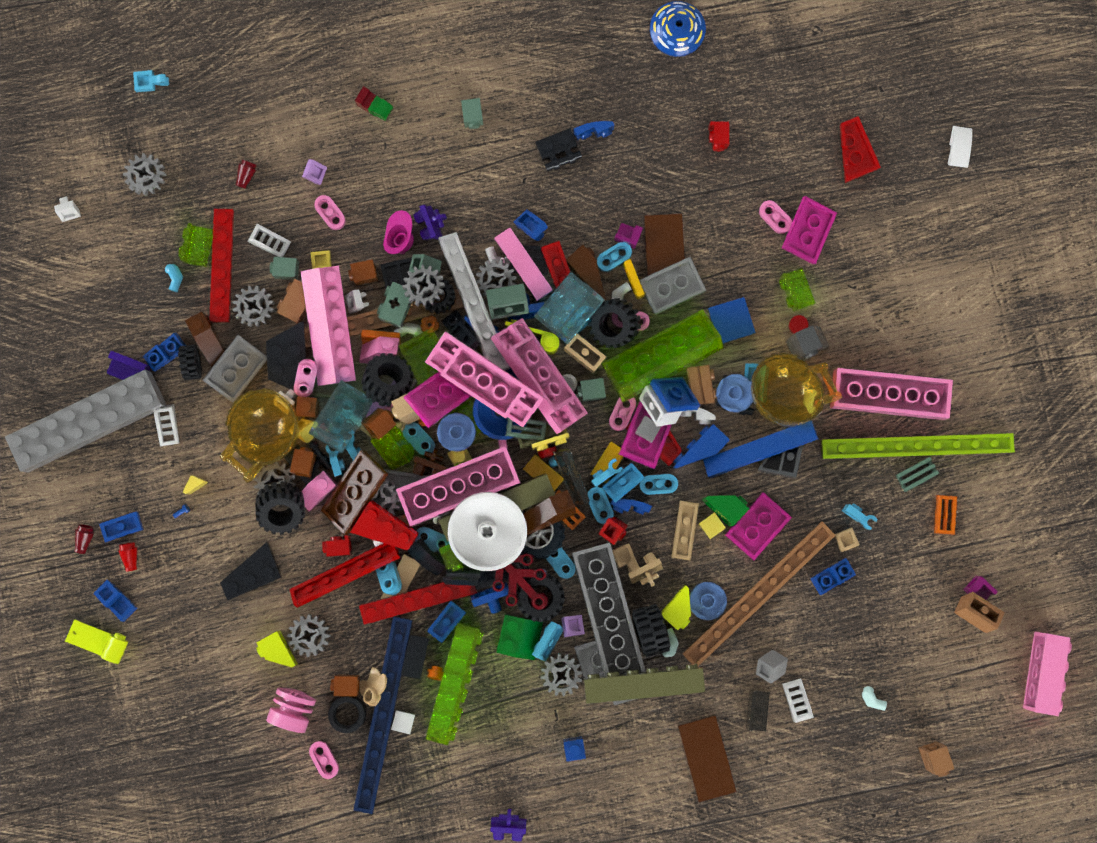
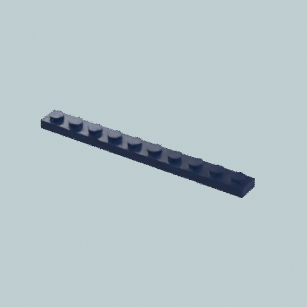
(383, 716)

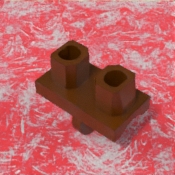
(421, 463)

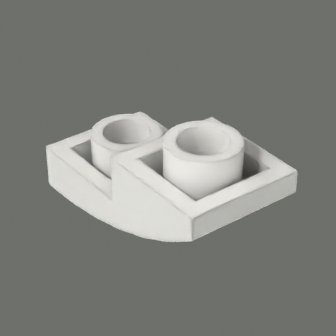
(960, 146)
(701, 415)

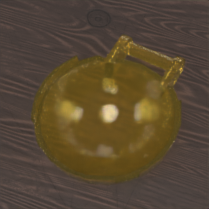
(790, 390)
(260, 430)

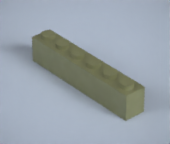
(524, 495)
(644, 685)

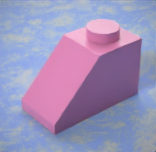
(379, 346)
(318, 490)

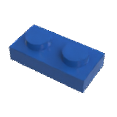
(121, 526)
(446, 621)

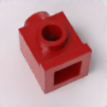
(719, 135)
(613, 530)
(337, 546)

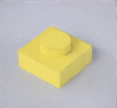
(459, 457)

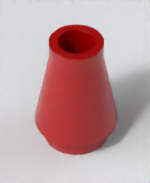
(128, 554)

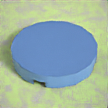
(734, 393)
(456, 432)
(707, 601)

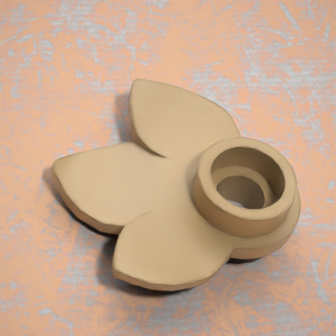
(373, 687)

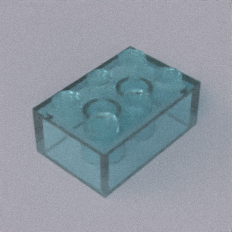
(569, 308)
(341, 416)

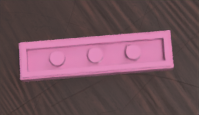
(523, 264)

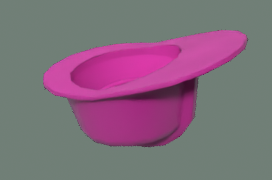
(398, 233)

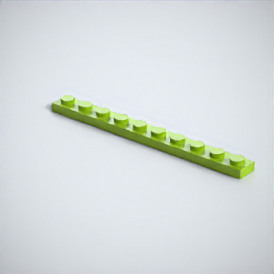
(917, 446)

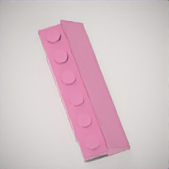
(328, 325)
(539, 373)
(483, 380)

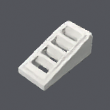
(265, 231)
(173, 424)
(797, 718)

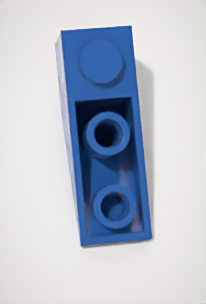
(708, 445)

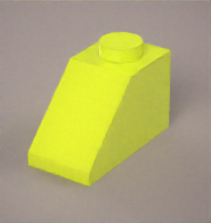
(678, 609)
(275, 649)

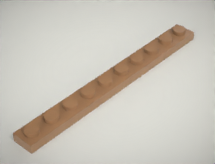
(370, 319)
(758, 594)

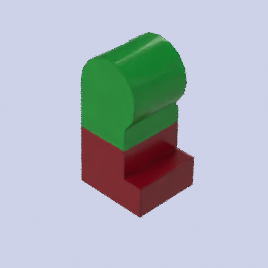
(373, 104)

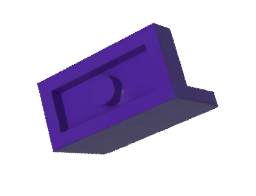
(124, 367)

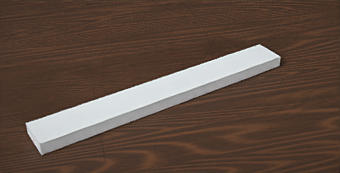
(471, 298)

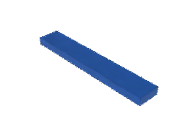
(760, 449)

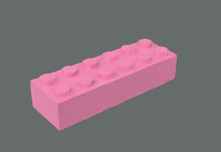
(892, 394)
(446, 489)

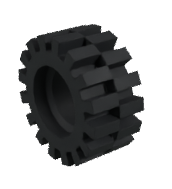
(446, 303)
(190, 362)

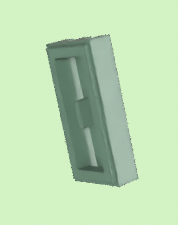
(526, 436)
(931, 466)

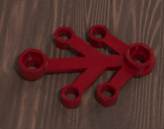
(517, 576)

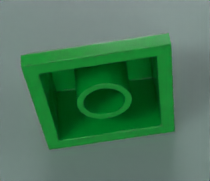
(727, 508)
(519, 637)

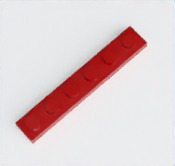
(221, 265)
(343, 574)
(412, 601)

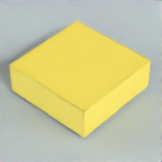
(321, 259)
(712, 525)

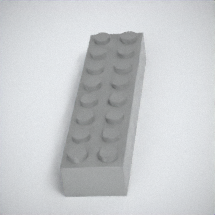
(85, 421)
(608, 611)

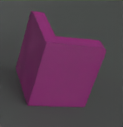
(628, 234)
(980, 587)

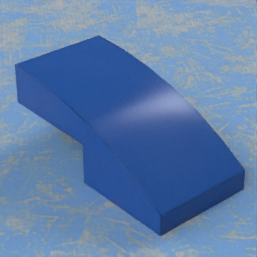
(115, 600)

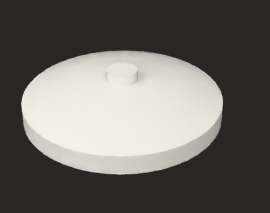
(487, 531)

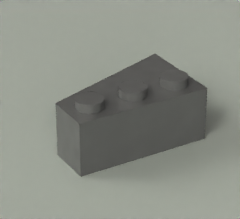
(807, 342)
(783, 464)

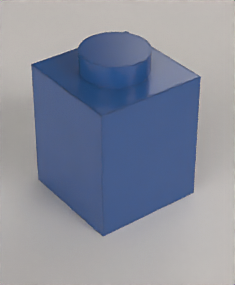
(574, 748)

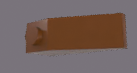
(585, 267)
(205, 337)
(549, 512)

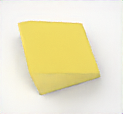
(304, 428)
(193, 484)

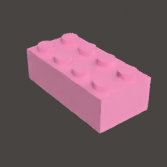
(1047, 673)

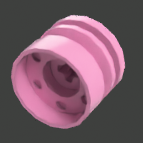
(291, 708)

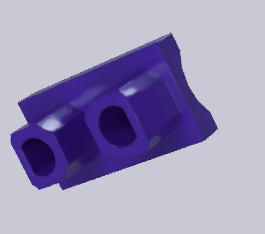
(433, 221)
(508, 824)

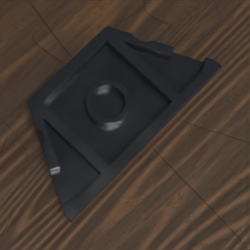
(285, 354)

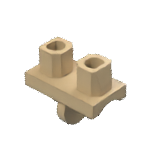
(646, 573)

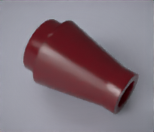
(245, 173)
(83, 537)

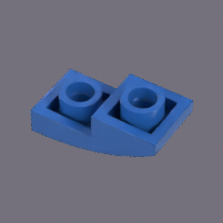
(600, 128)
(164, 353)
(625, 504)
(833, 576)

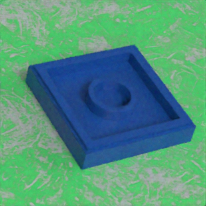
(732, 320)
(675, 394)

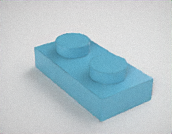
(549, 639)

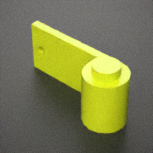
(549, 341)
(95, 640)

